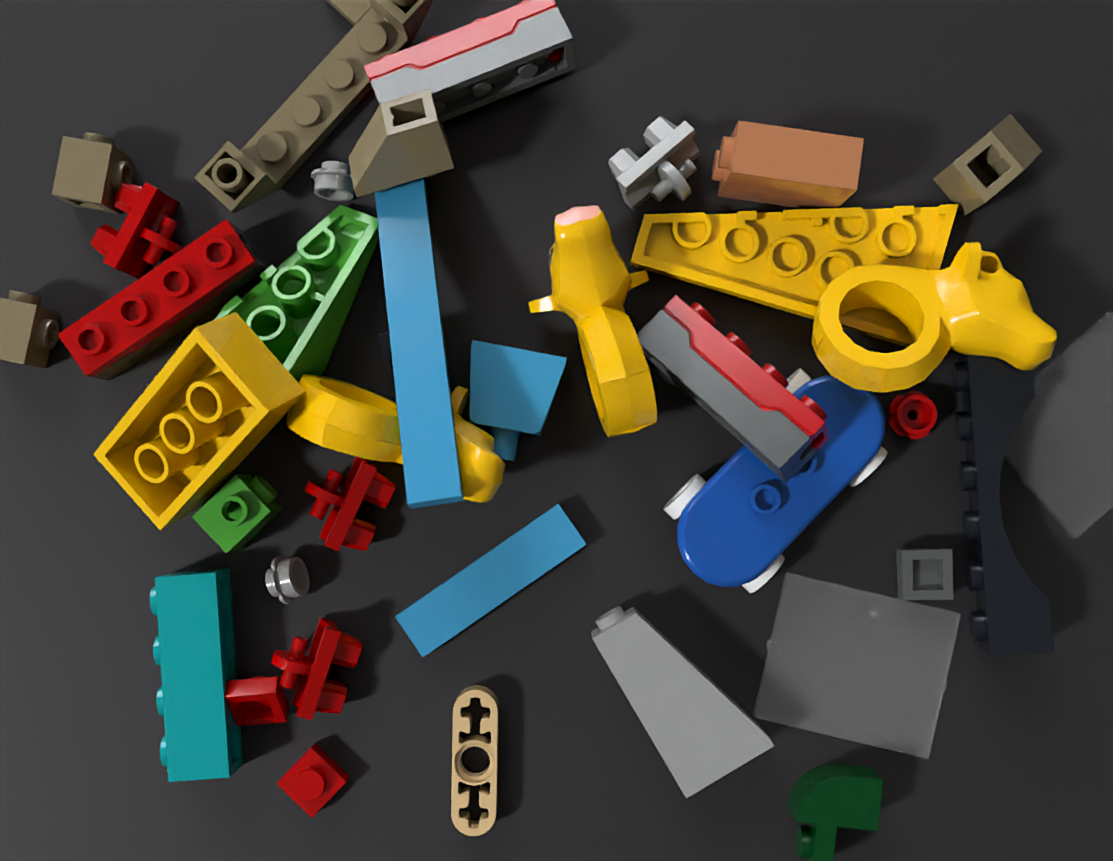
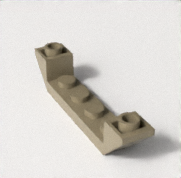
(313, 108)

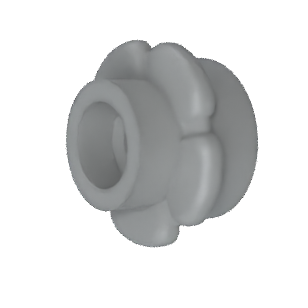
(333, 181)
(287, 578)

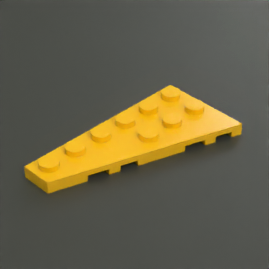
(795, 254)

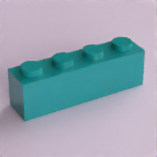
(196, 662)

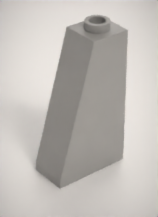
(681, 708)

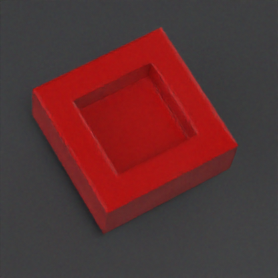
(256, 701)
(313, 780)

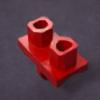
(142, 234)
(341, 524)
(313, 689)

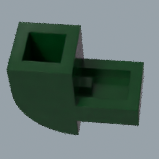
(829, 799)

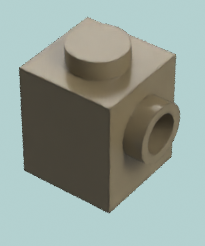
(91, 172)
(26, 330)

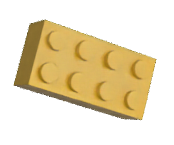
(198, 419)

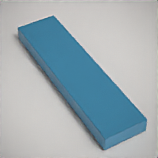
(490, 580)

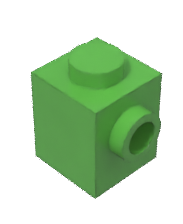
(238, 511)

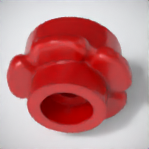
(925, 415)

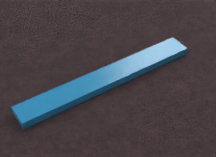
(418, 347)

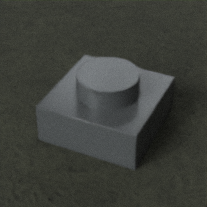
(925, 574)

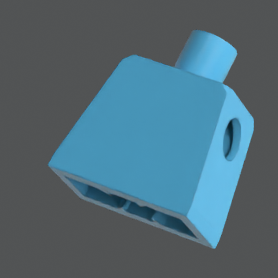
(512, 392)

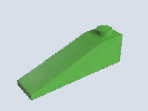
(309, 295)

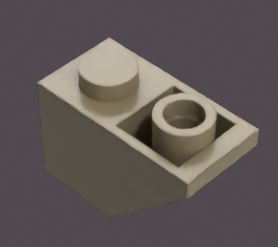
(400, 145)
(988, 165)

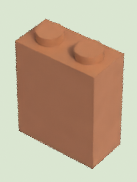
(787, 166)

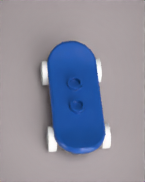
(748, 515)

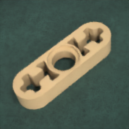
(461, 795)

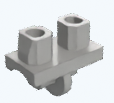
(659, 170)

